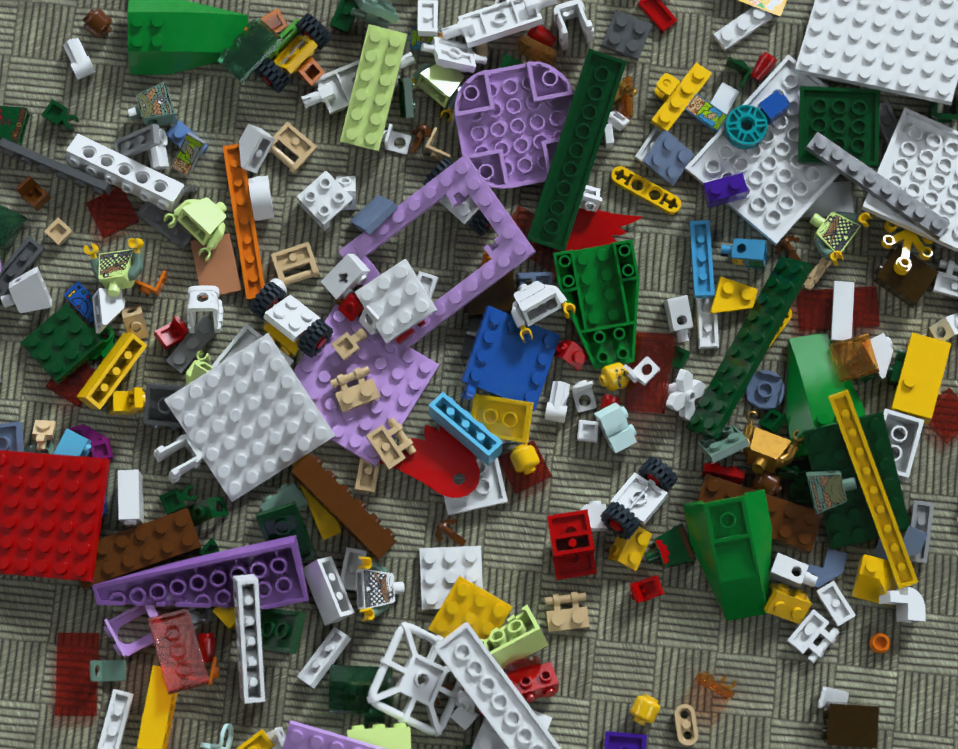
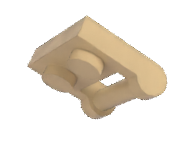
(295, 143)
(292, 259)

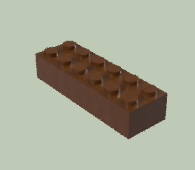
(343, 507)
(791, 523)
(145, 547)

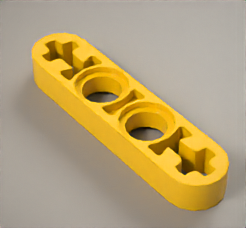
(643, 194)

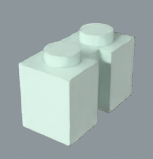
(615, 427)

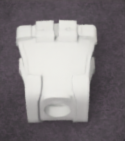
(576, 10)
(212, 304)
(163, 452)

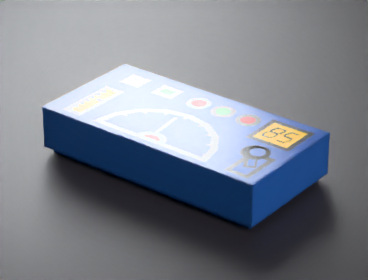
(81, 300)

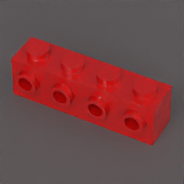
(535, 682)

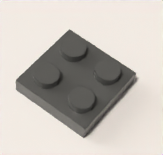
(626, 35)

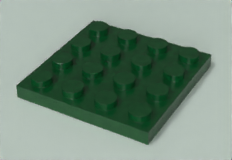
(844, 117)

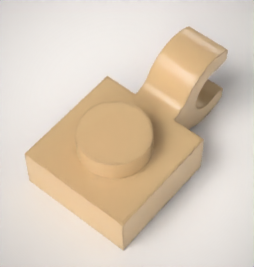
(347, 344)
(43, 431)

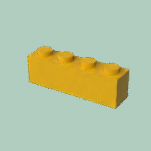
(111, 371)

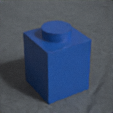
(774, 106)

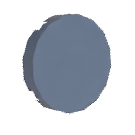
(765, 390)

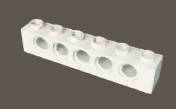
(134, 173)
(249, 638)

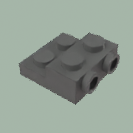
(156, 410)

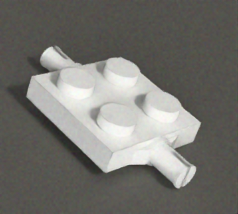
(453, 55)

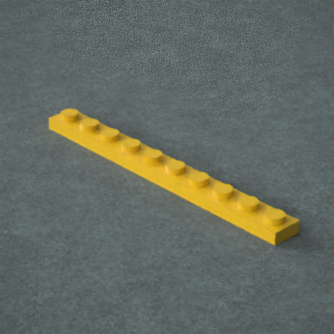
(873, 489)

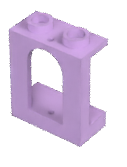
(114, 624)

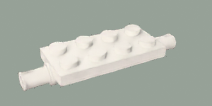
(497, 21)
(337, 86)

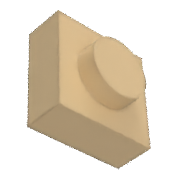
(58, 232)

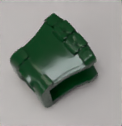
(943, 117)

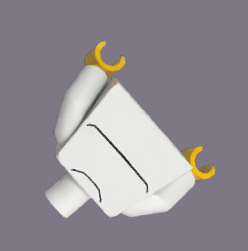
(535, 303)

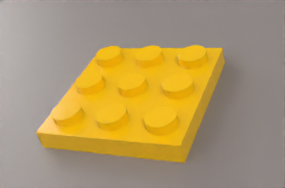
(470, 604)

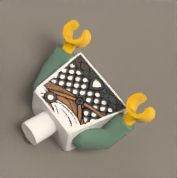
(375, 588)

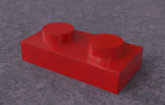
(729, 473)

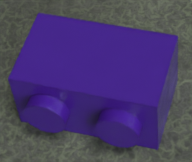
(725, 190)

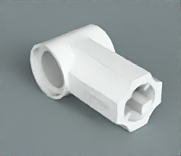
(80, 62)
(158, 154)
(557, 406)

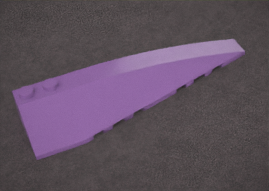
(209, 579)

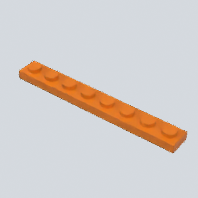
(244, 222)

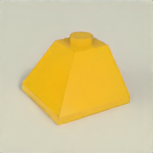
(873, 579)

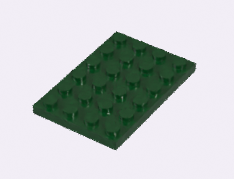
(827, 451)

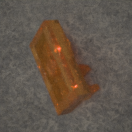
(706, 680)

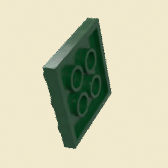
(62, 343)

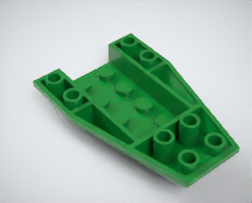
(605, 295)
(734, 550)

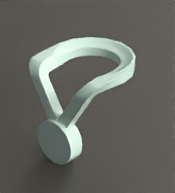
(219, 746)

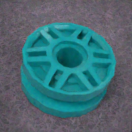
(745, 115)

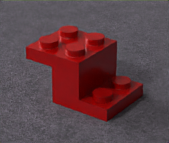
(571, 544)

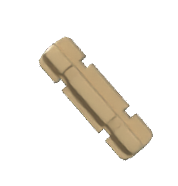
(816, 273)

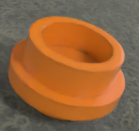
(879, 643)

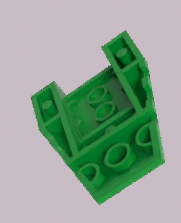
(178, 35)
(809, 383)

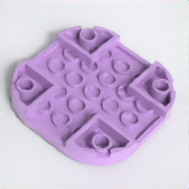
(512, 122)

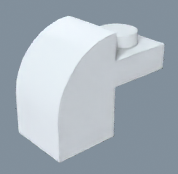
(261, 198)
(908, 602)

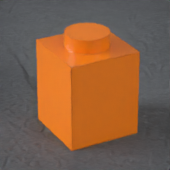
(310, 71)

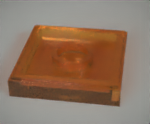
(536, 51)
(854, 357)

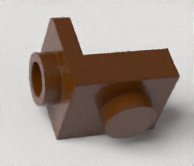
(33, 193)

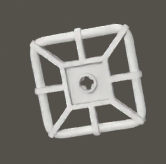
(408, 684)

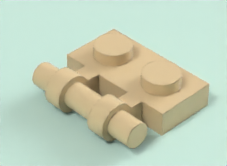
(357, 395)
(385, 446)
(570, 618)

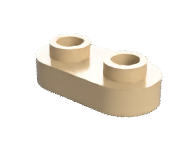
(686, 725)

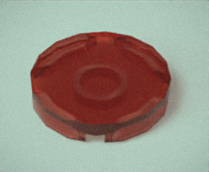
(522, 664)

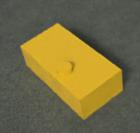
(920, 377)
(157, 714)

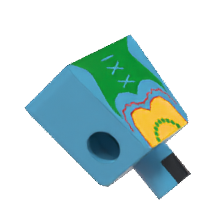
(754, 253)

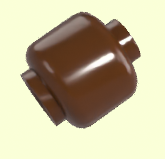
(97, 23)
(767, 481)

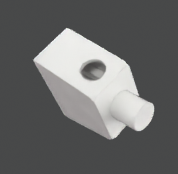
(28, 292)
(676, 308)
(783, 569)

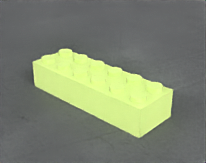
(373, 87)

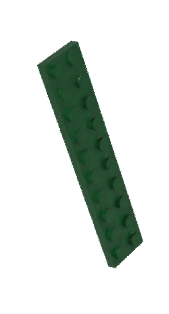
(576, 150)
(749, 347)

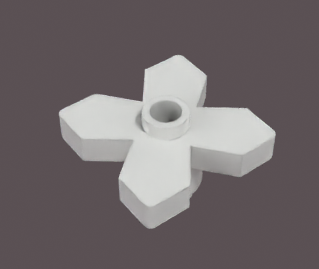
(683, 394)

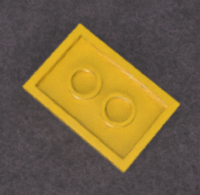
(503, 416)

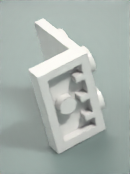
(324, 199)

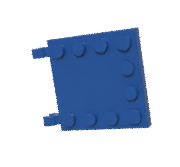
(504, 363)

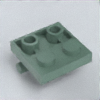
(374, 10)
(729, 442)

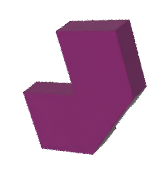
(100, 444)

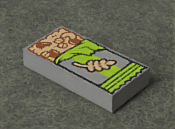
(188, 154)

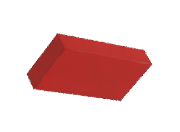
(658, 14)

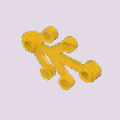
(909, 239)

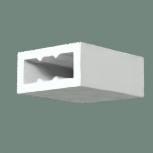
(130, 498)

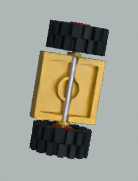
(294, 53)

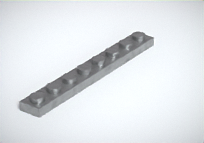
(877, 186)

